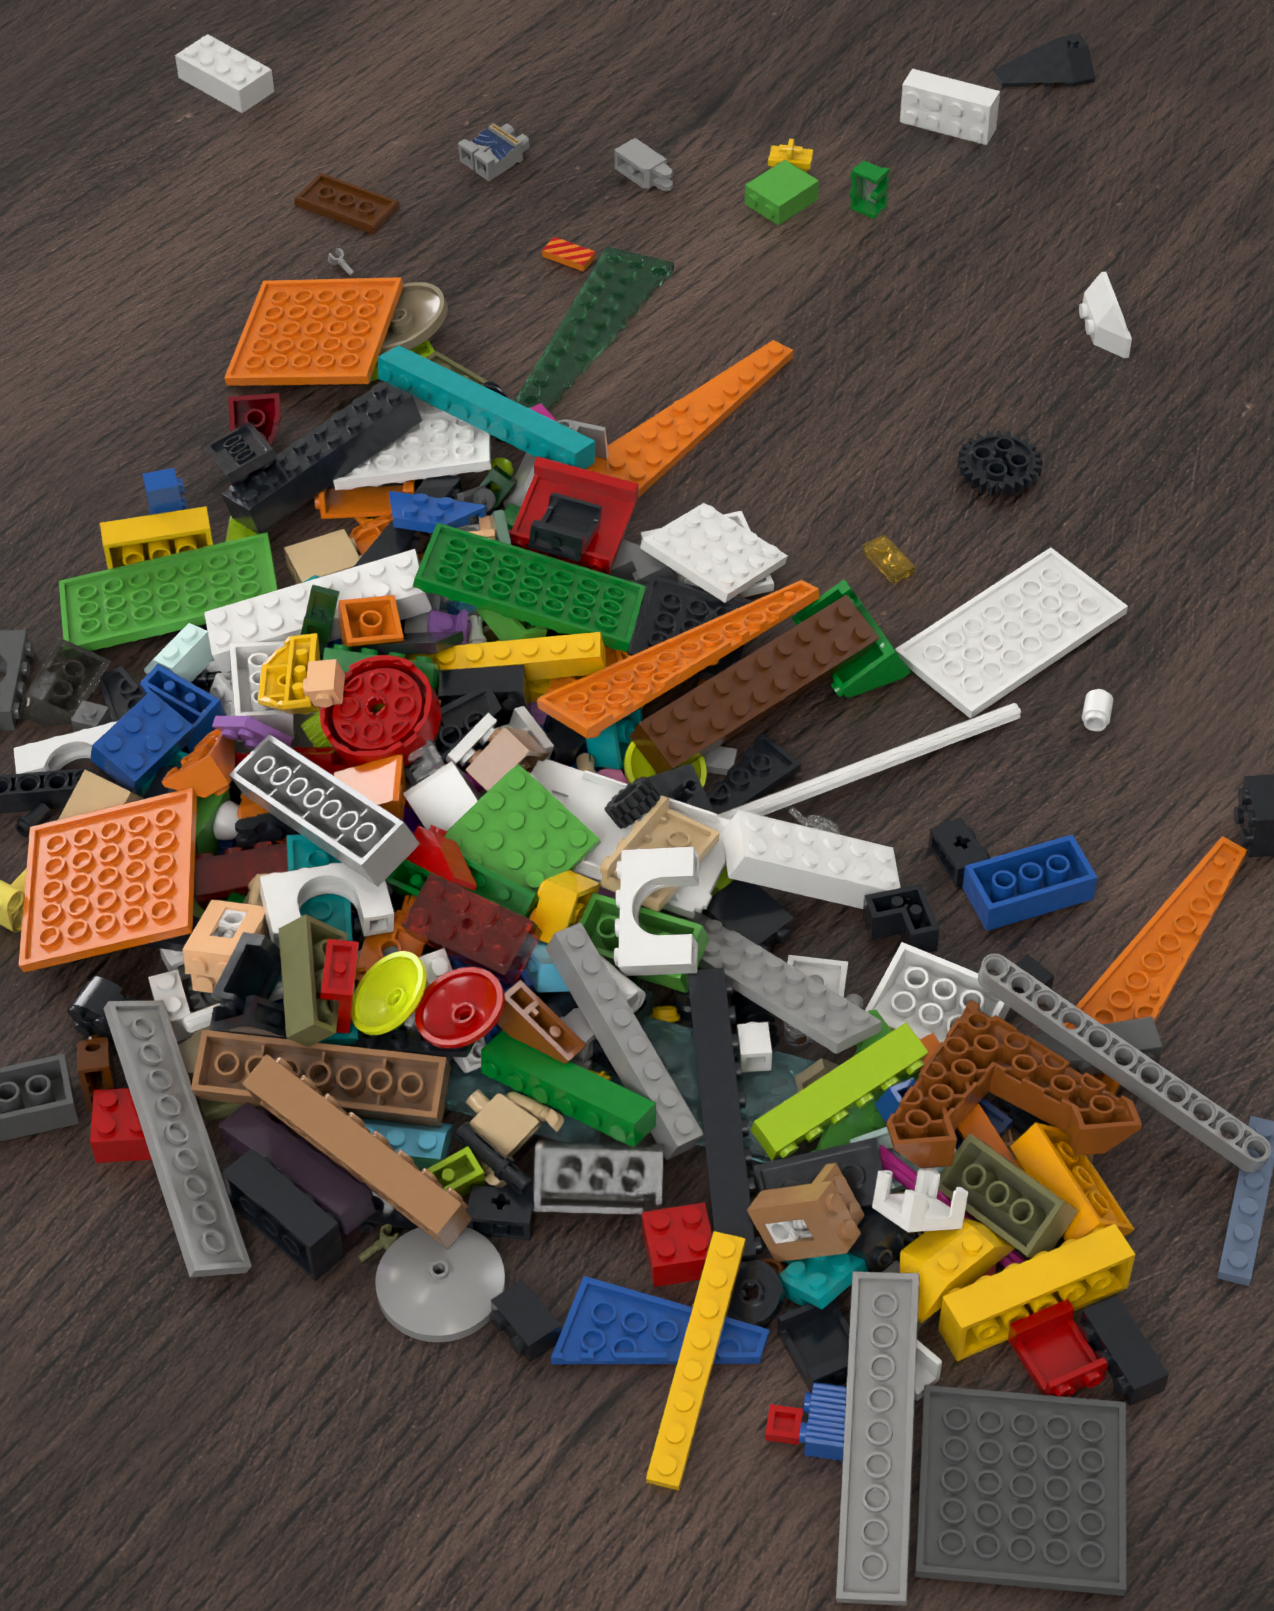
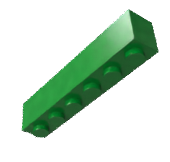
(569, 1089)

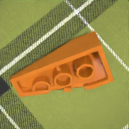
(206, 767)

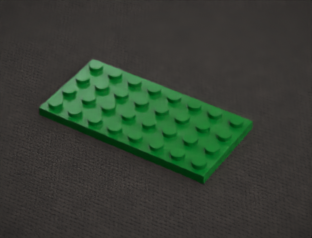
(529, 586)

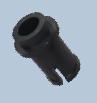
(33, 818)

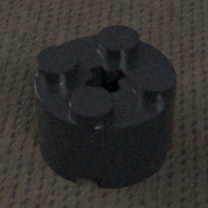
(88, 1007)

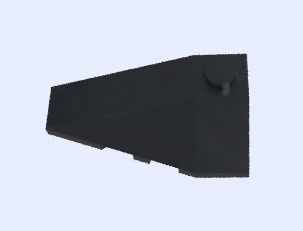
(1058, 61)

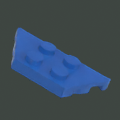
(423, 512)

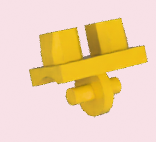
(793, 154)

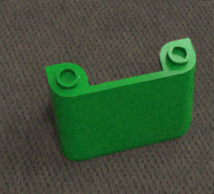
(870, 671)

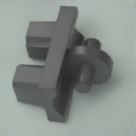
(478, 495)

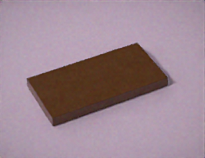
(347, 203)

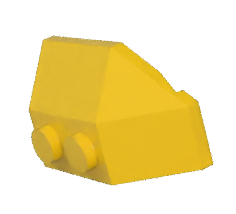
(284, 675)
(951, 1260)

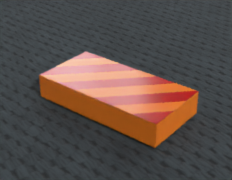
(568, 254)

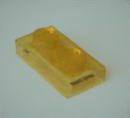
(888, 559)

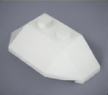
(1104, 317)

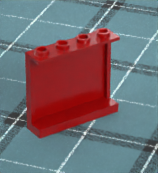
(615, 496)

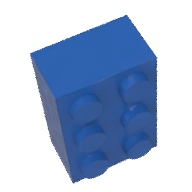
(141, 742)

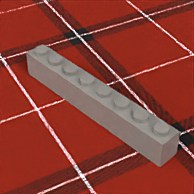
(623, 1037)

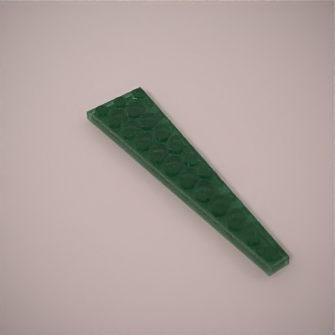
(596, 316)

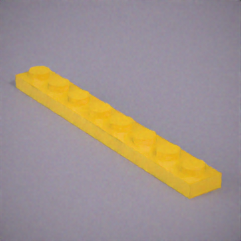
(695, 1361)

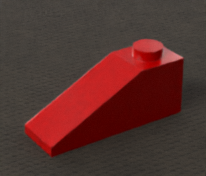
(441, 856)

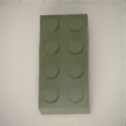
(1007, 1198)

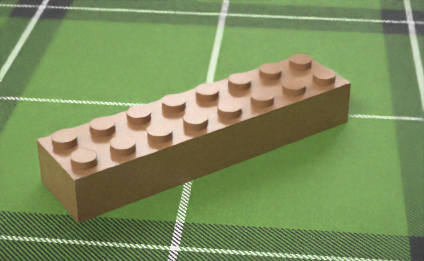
(361, 1079)
(361, 1154)

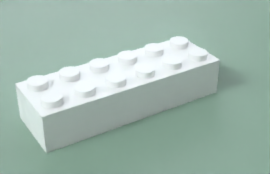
(807, 860)

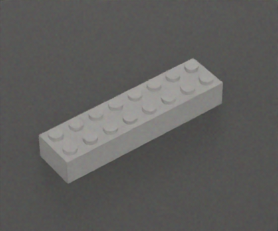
(324, 810)

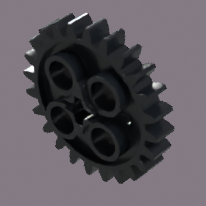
(999, 463)

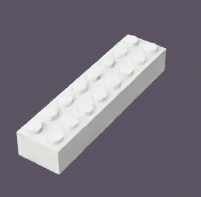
(282, 612)

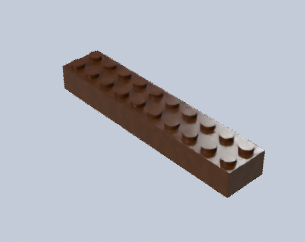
(754, 687)

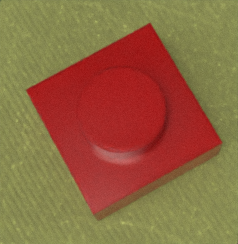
(784, 1424)

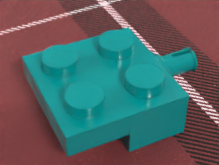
(820, 1278)

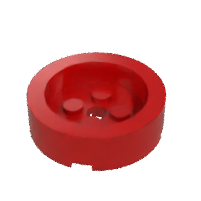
(399, 728)

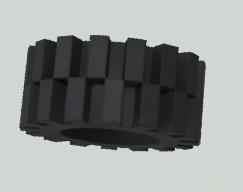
(632, 802)

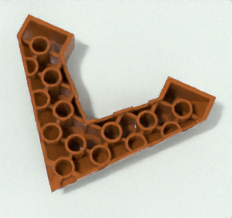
(994, 1057)

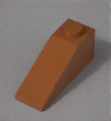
(537, 1026)

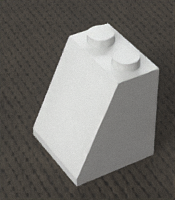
(442, 797)

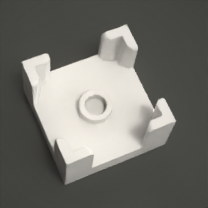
(919, 1208)

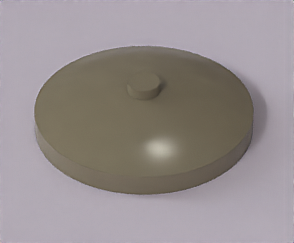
(416, 316)

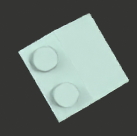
(186, 654)

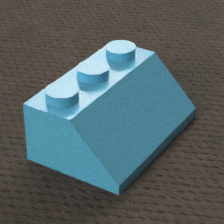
(422, 1143)

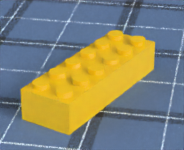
(1075, 1271)

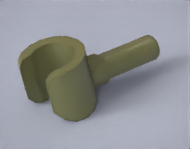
(383, 1242)

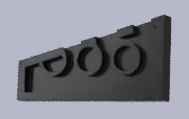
(119, 692)
(754, 776)

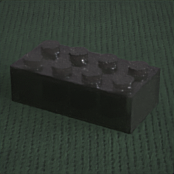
(598, 1177)

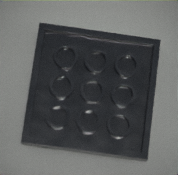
(675, 608)

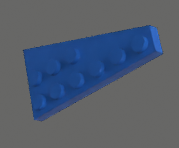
(636, 1328)

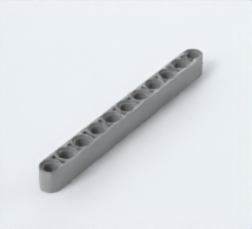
(1130, 1075)

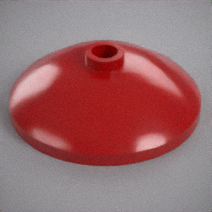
(460, 1007)

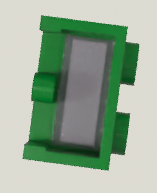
(869, 189)

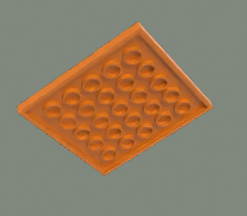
(314, 332)
(109, 880)

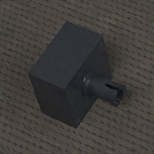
(682, 785)

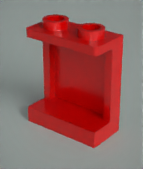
(339, 978)
(1056, 1351)

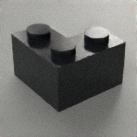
(903, 913)

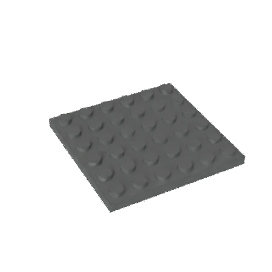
(1022, 1490)

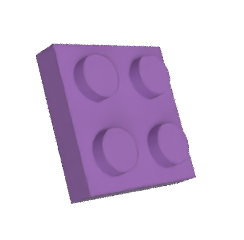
(248, 730)

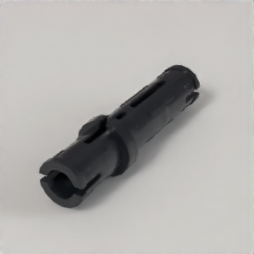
(502, 1166)

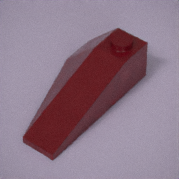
(260, 410)

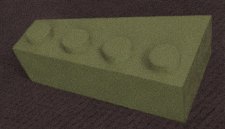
(302, 966)

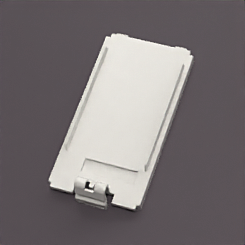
(586, 797)

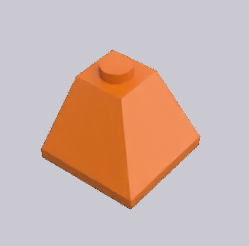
(369, 621)

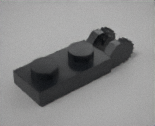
(261, 829)

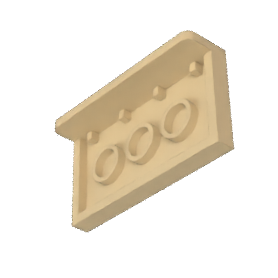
(659, 830)

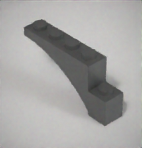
(639, 565)

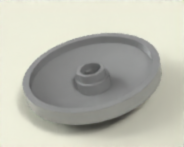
(437, 1290)

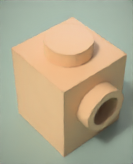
(324, 683)

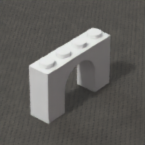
(640, 875)
(288, 891)

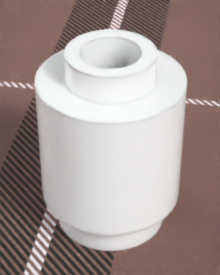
(1097, 709)

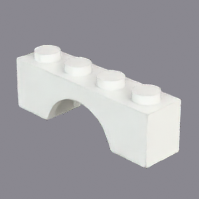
(57, 751)

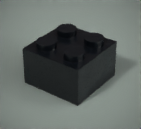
(1256, 815)

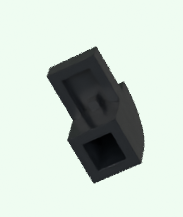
(566, 742)

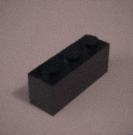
(1129, 1356)

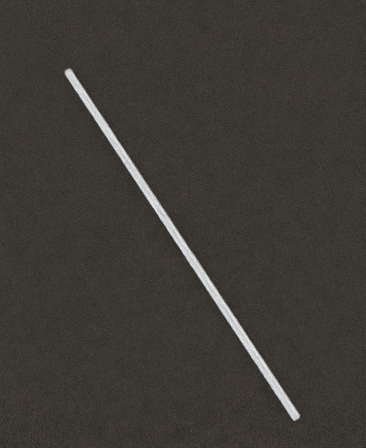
(786, 797)

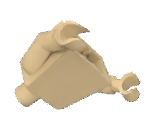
(509, 1123)

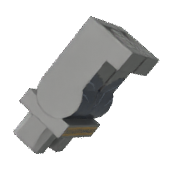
(493, 150)

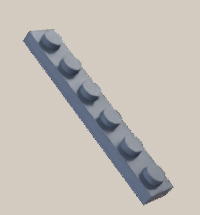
(1247, 1213)

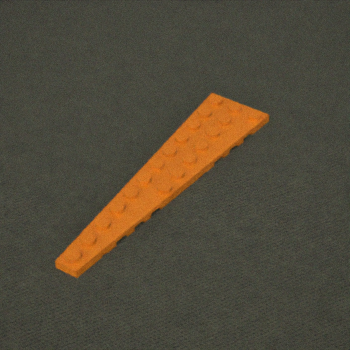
(668, 436)
(631, 683)
(1154, 960)

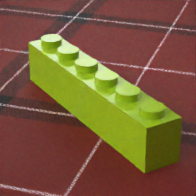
(839, 1091)

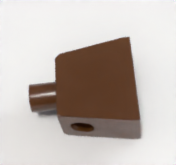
(95, 1058)

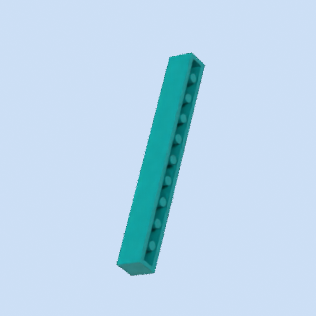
(485, 408)

